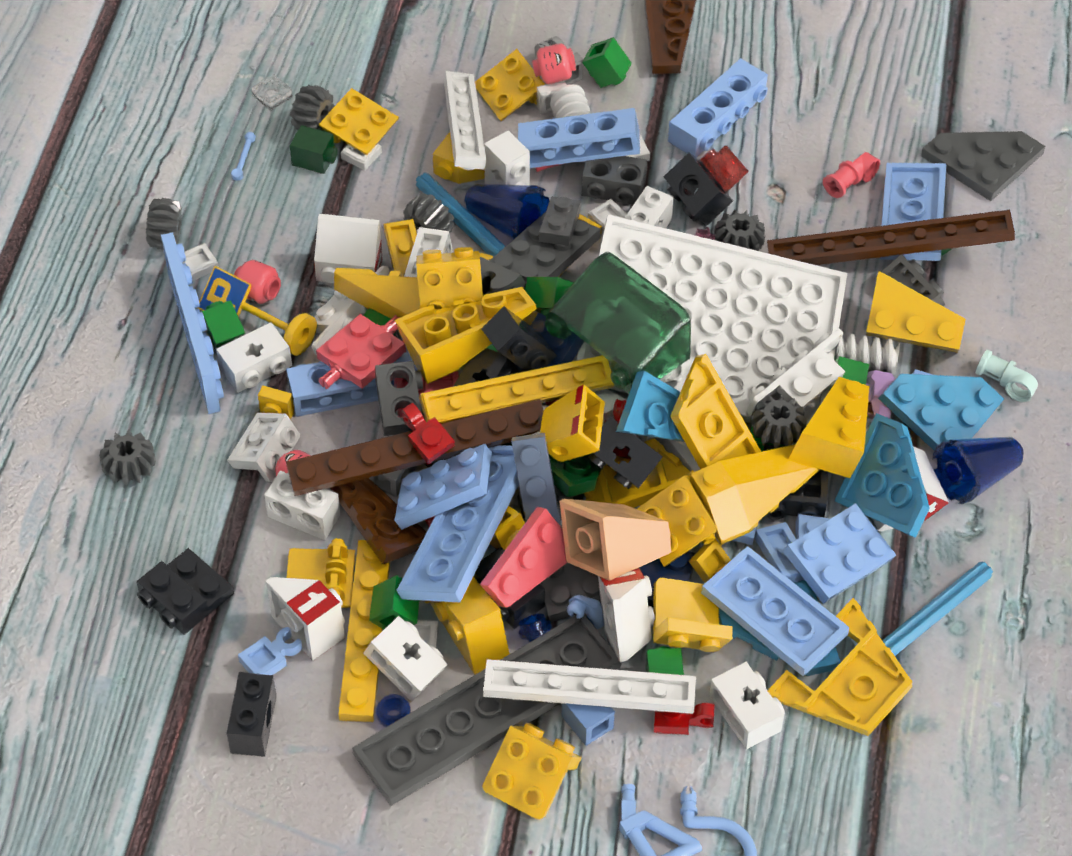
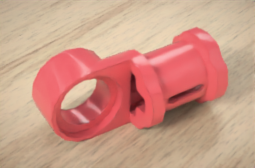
(850, 174)

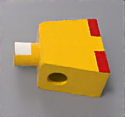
(573, 424)

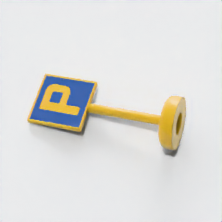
(226, 287)

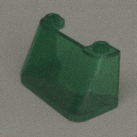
(623, 320)

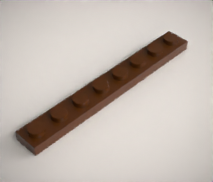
(896, 238)
(397, 453)

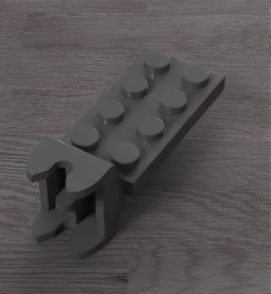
(531, 258)

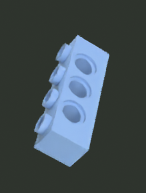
(718, 108)
(581, 137)
(312, 398)

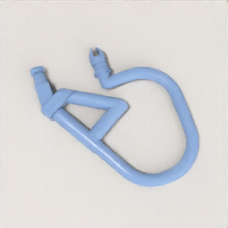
(633, 823)

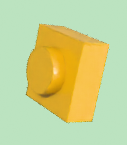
(275, 401)
(709, 560)

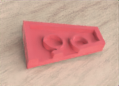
(528, 559)

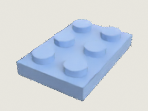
(443, 486)
(839, 553)

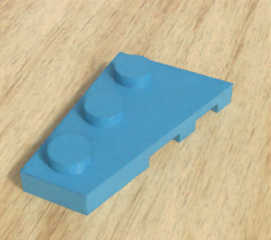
(650, 408)

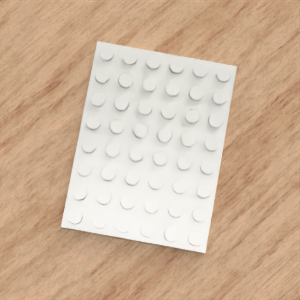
(743, 304)

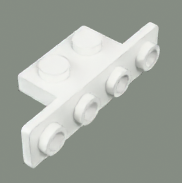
(338, 313)
(807, 378)

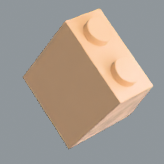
(611, 537)

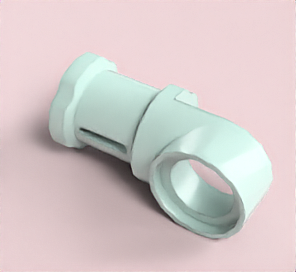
(1007, 375)

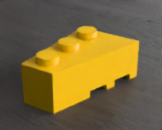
(912, 318)
(836, 431)
(474, 626)

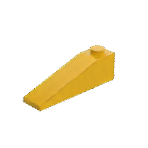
(385, 294)
(451, 336)
(747, 488)

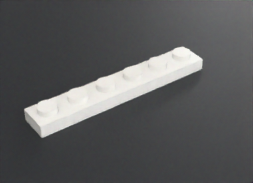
(464, 121)
(589, 686)

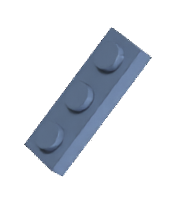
(535, 474)

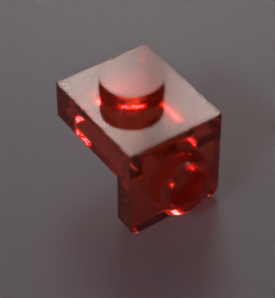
(724, 166)

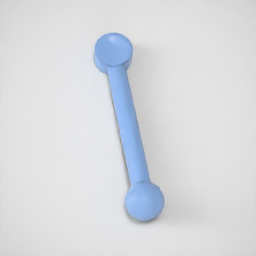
(237, 173)

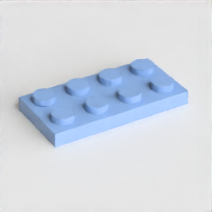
(912, 195)
(775, 610)

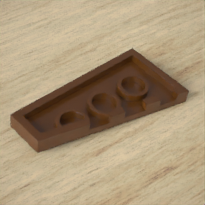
(668, 33)
(375, 518)

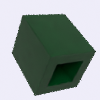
(313, 149)

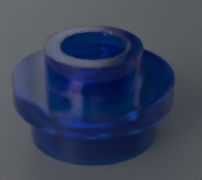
(534, 627)
(390, 703)

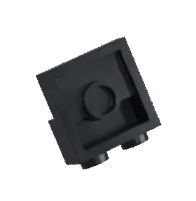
(807, 500)
(183, 590)

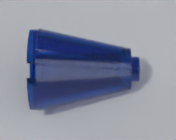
(507, 206)
(975, 465)

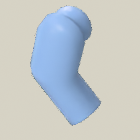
(584, 605)

